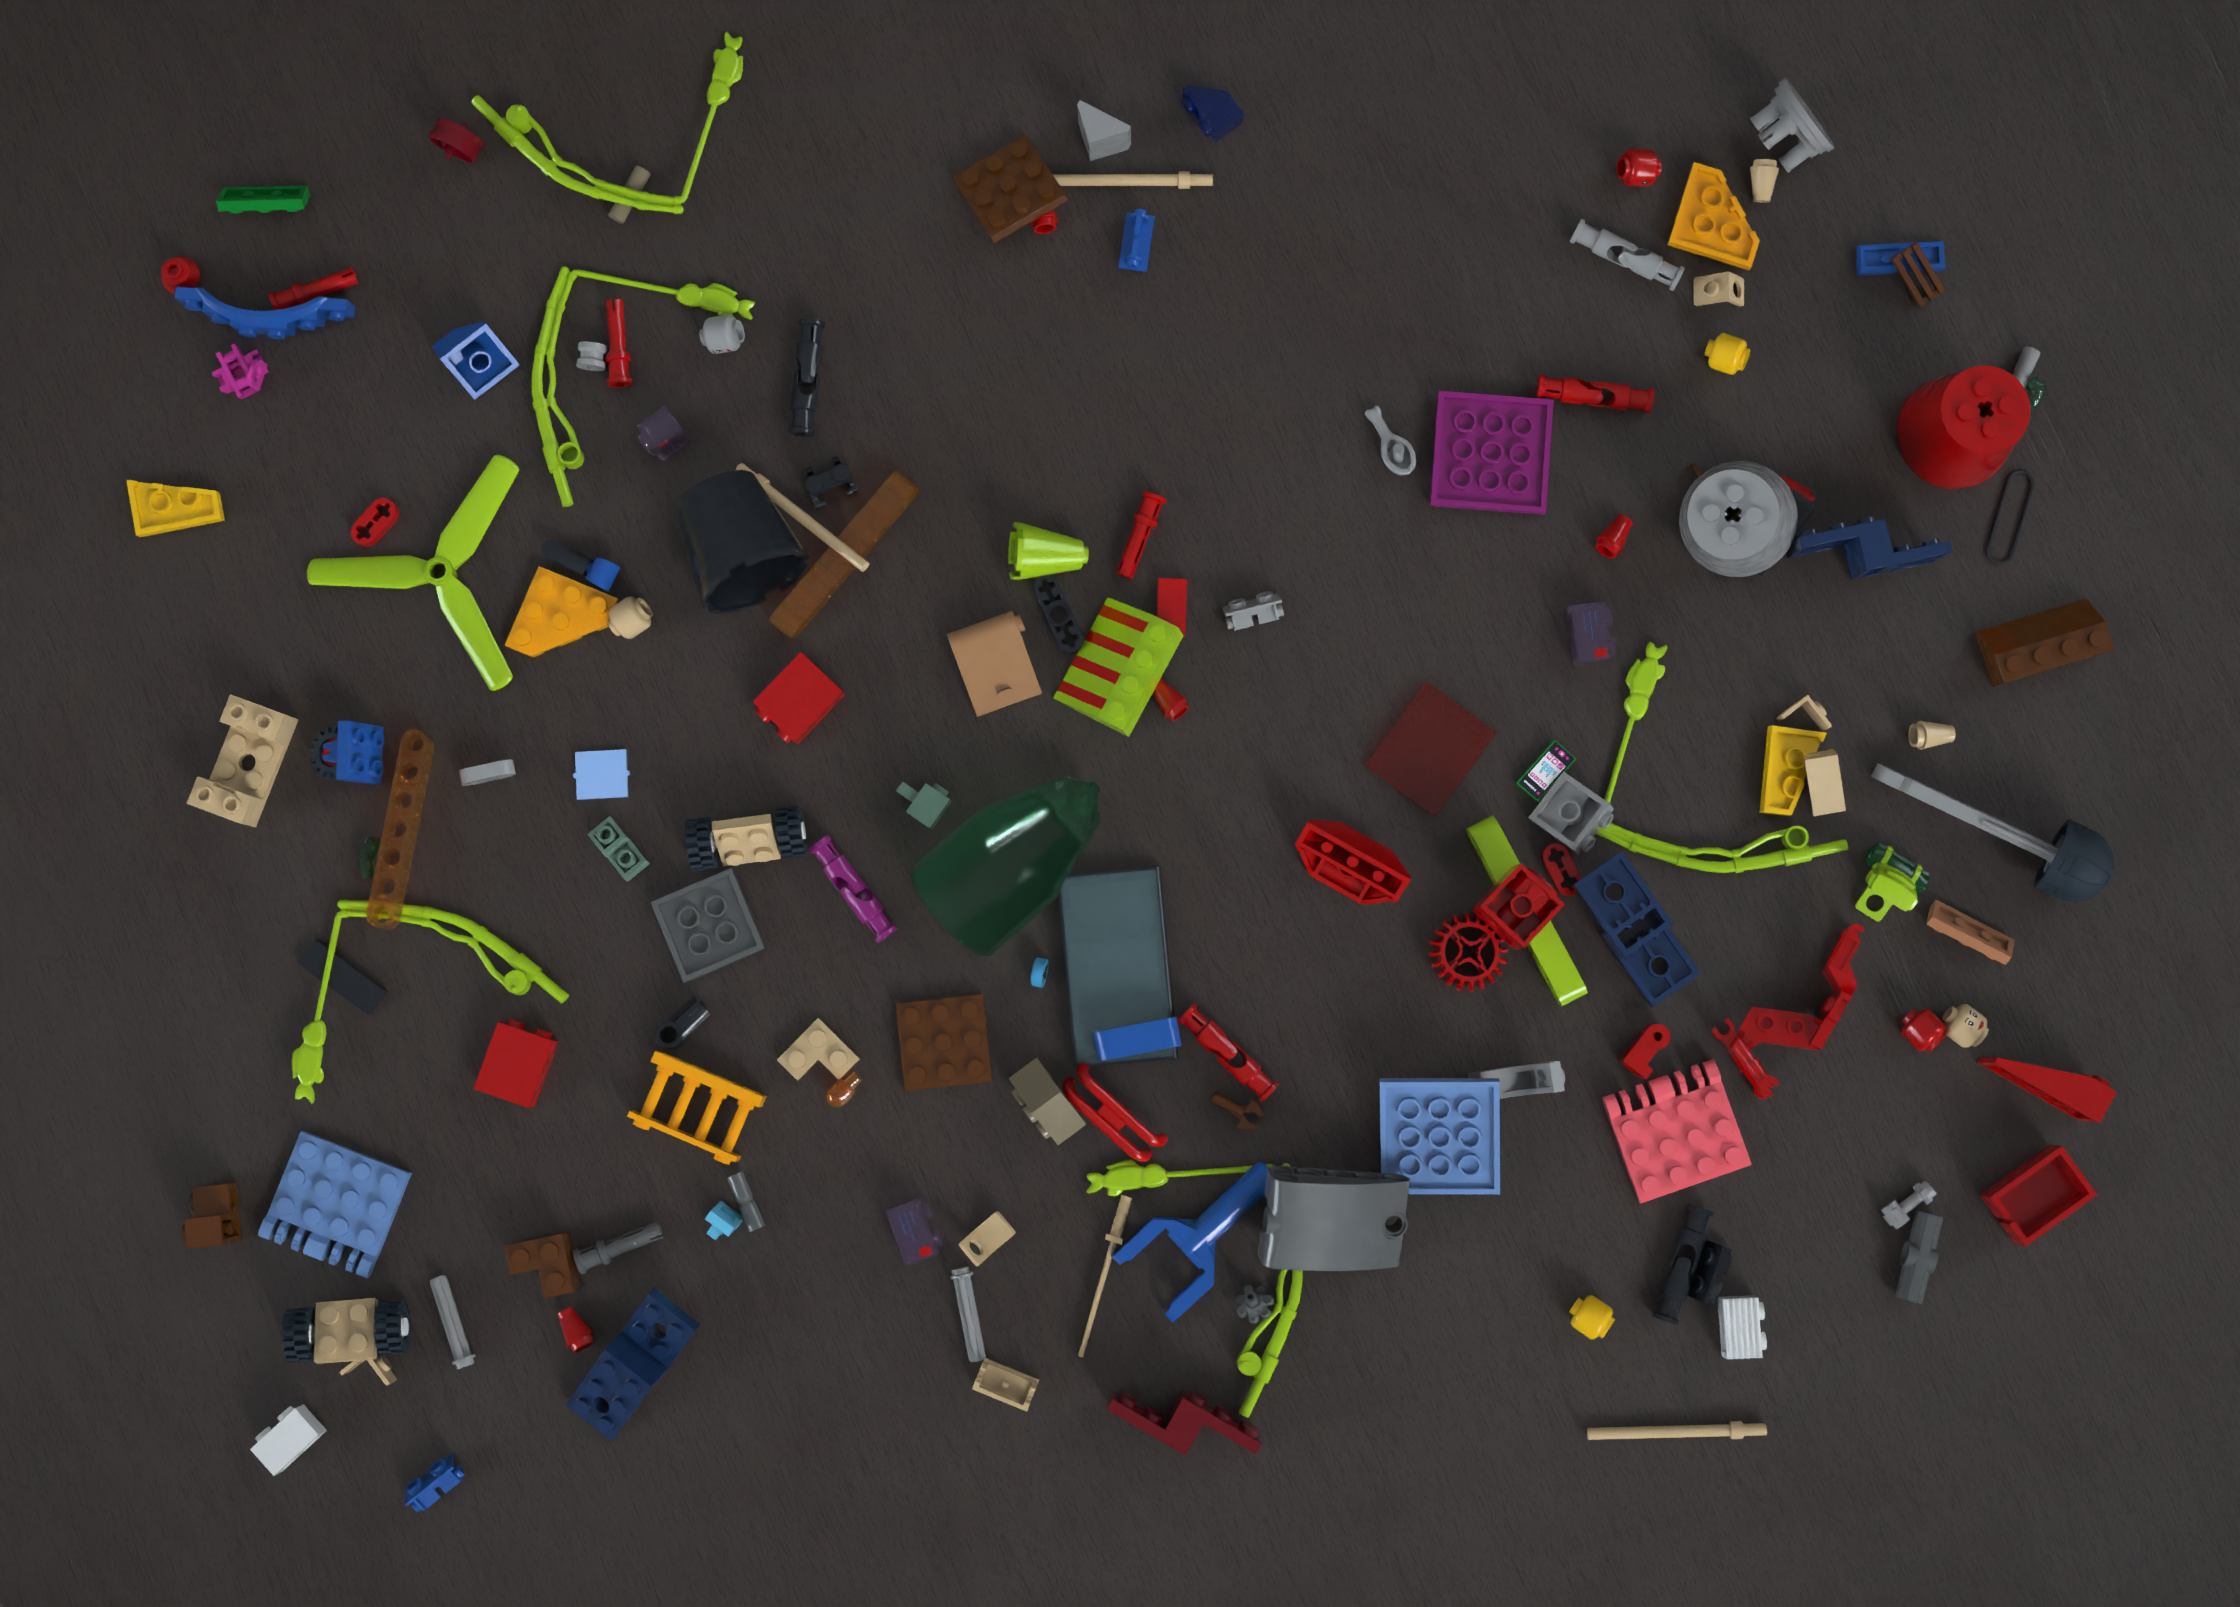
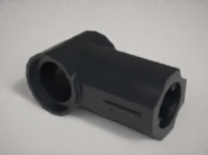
(685, 1022)

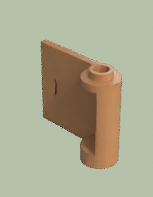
(994, 659)

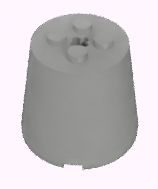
(1765, 524)

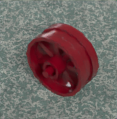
(456, 140)

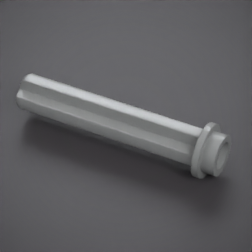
(968, 1313)
(451, 1322)

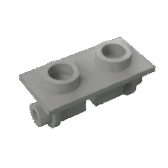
(1263, 605)

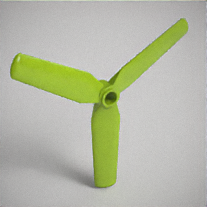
(454, 548)

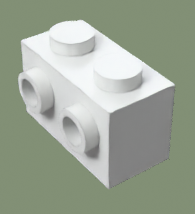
(288, 1439)

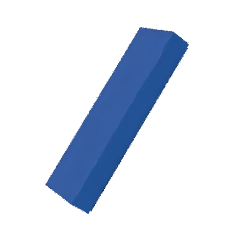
(1875, 258)

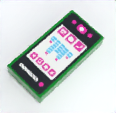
(1545, 771)

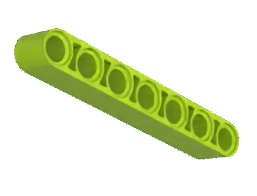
(1546, 945)

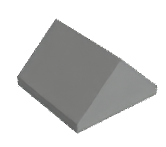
(1101, 132)

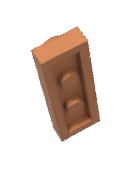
(1970, 932)

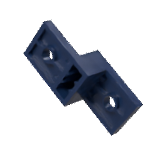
(1868, 547)
(1636, 928)
(632, 1364)

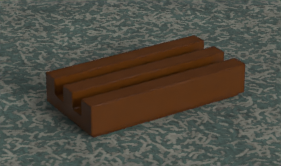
(1930, 294)

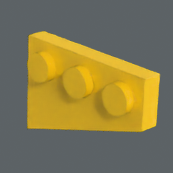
(171, 508)
(1785, 767)

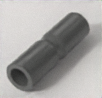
(744, 1197)

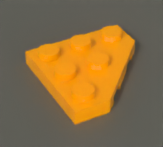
(1712, 220)
(557, 613)

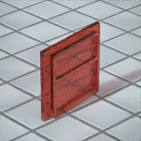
(1430, 749)

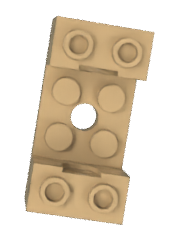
(231, 789)

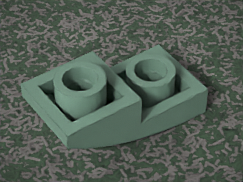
(618, 848)

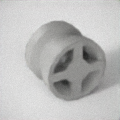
(591, 356)

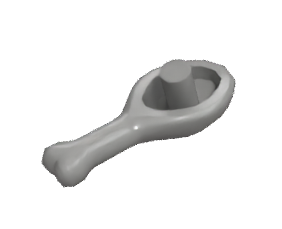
(1395, 451)

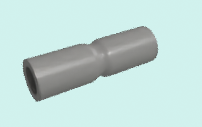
(2026, 364)

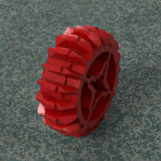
(1476, 962)

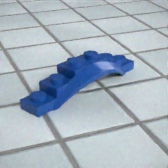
(274, 322)

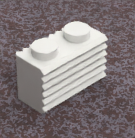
(1740, 1327)

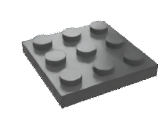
(708, 925)

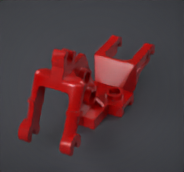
(1793, 1028)

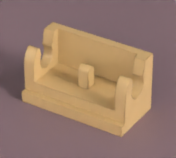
(1824, 782)
(1005, 1384)

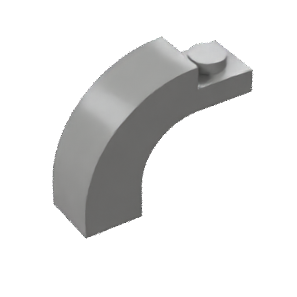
(1526, 1078)

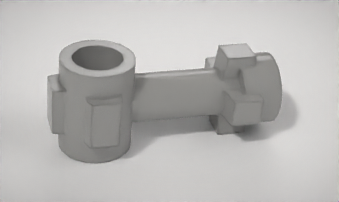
(1896, 1214)

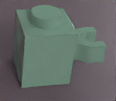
(927, 804)

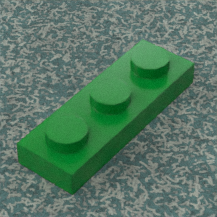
(263, 198)

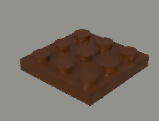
(1009, 188)
(944, 1042)

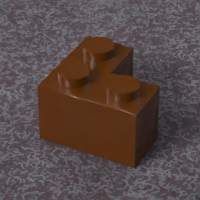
(215, 1216)
(551, 1256)

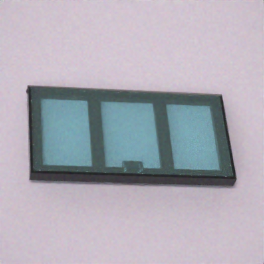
(1115, 957)

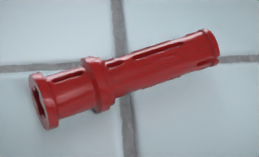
(301, 294)
(617, 356)
(1144, 522)

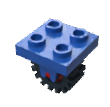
(349, 753)

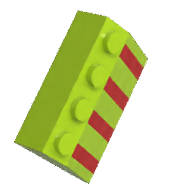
(1119, 665)

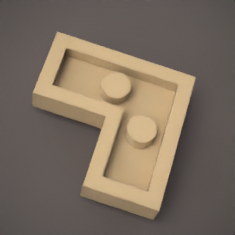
(818, 1044)

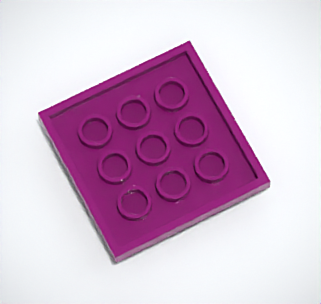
(1491, 452)

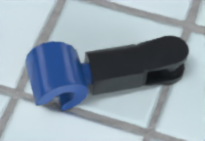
(596, 571)

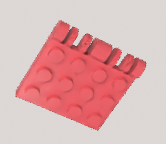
(1678, 1136)

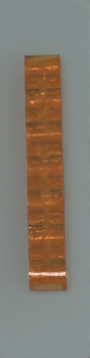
(834, 569)
(406, 843)

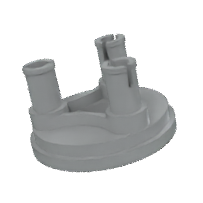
(1794, 119)

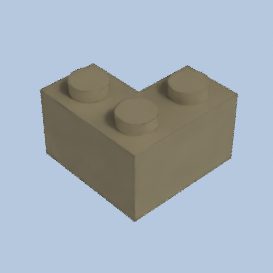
(1045, 1102)

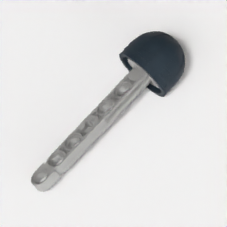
(2073, 865)

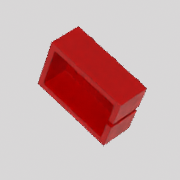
(2038, 1195)

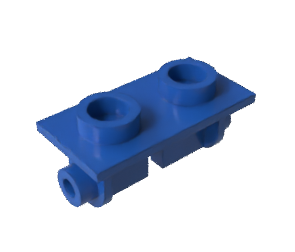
(1136, 241)
(422, 1491)

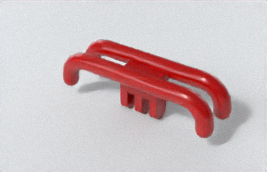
(1111, 1116)

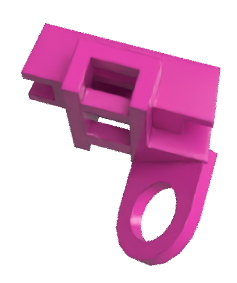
(248, 371)

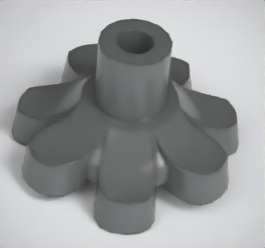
(1254, 1303)

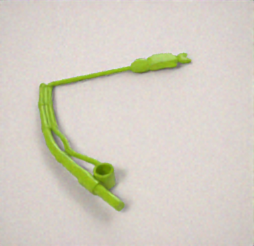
(518, 121)
(569, 455)
(1641, 682)
(308, 1057)
(1131, 1176)

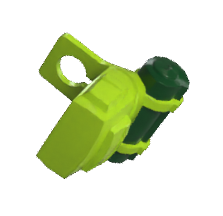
(1892, 879)

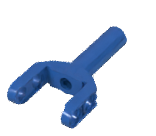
(1198, 1235)

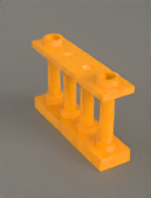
(693, 1078)

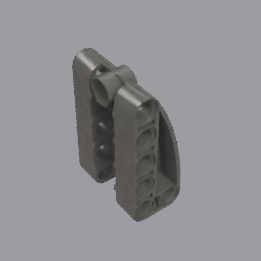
(1332, 1219)

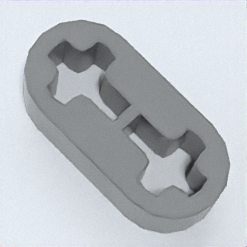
(487, 772)

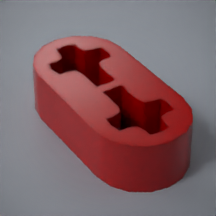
(369, 518)
(1555, 873)

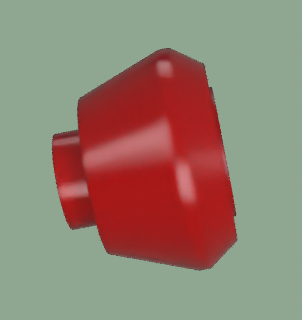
(179, 272)

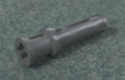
(604, 1250)

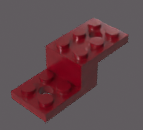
(1184, 1421)

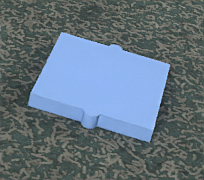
(601, 774)

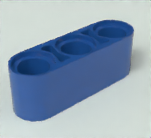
(1137, 1039)

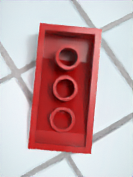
(2074, 1094)

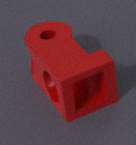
(1644, 1048)

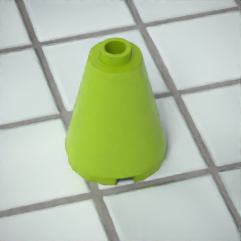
(1043, 552)

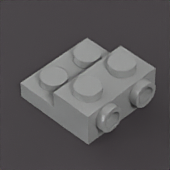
(1572, 814)

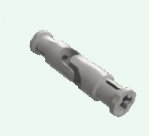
(1638, 260)

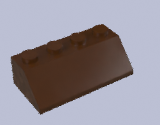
(2043, 642)

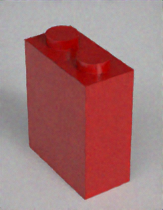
(798, 699)
(516, 1063)

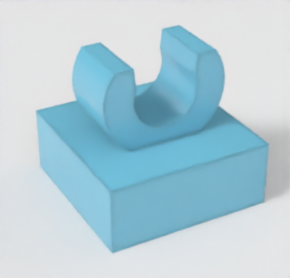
(723, 1220)

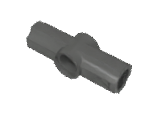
(1919, 1257)

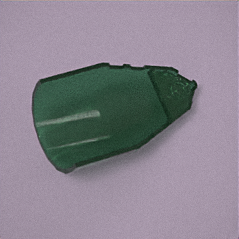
(1007, 862)

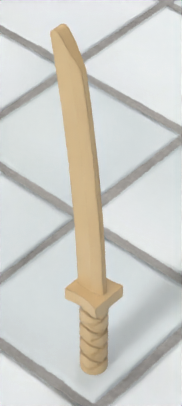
(1114, 1237)

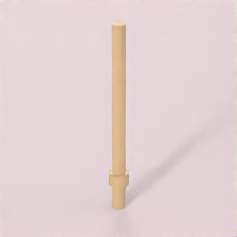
(1182, 180)
(808, 522)
(1734, 1430)

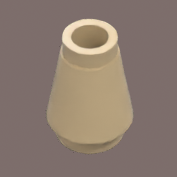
(1763, 179)
(1930, 734)

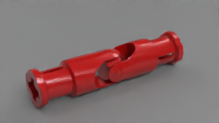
(1579, 391)
(1214, 1039)

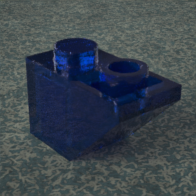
(1214, 110)

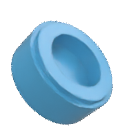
(1039, 972)

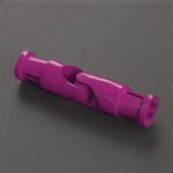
(849, 885)

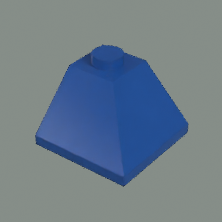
(475, 357)

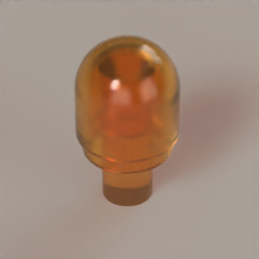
(842, 1091)

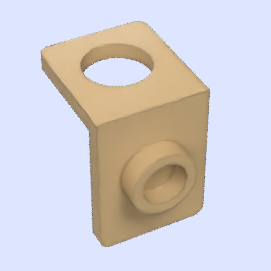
(1718, 288)
(1814, 710)
(987, 1237)
(380, 1365)

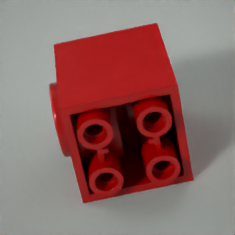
(1519, 906)

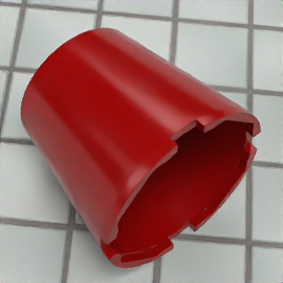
(1947, 437)

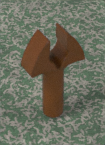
(1238, 1110)

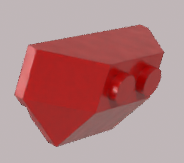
(1351, 862)

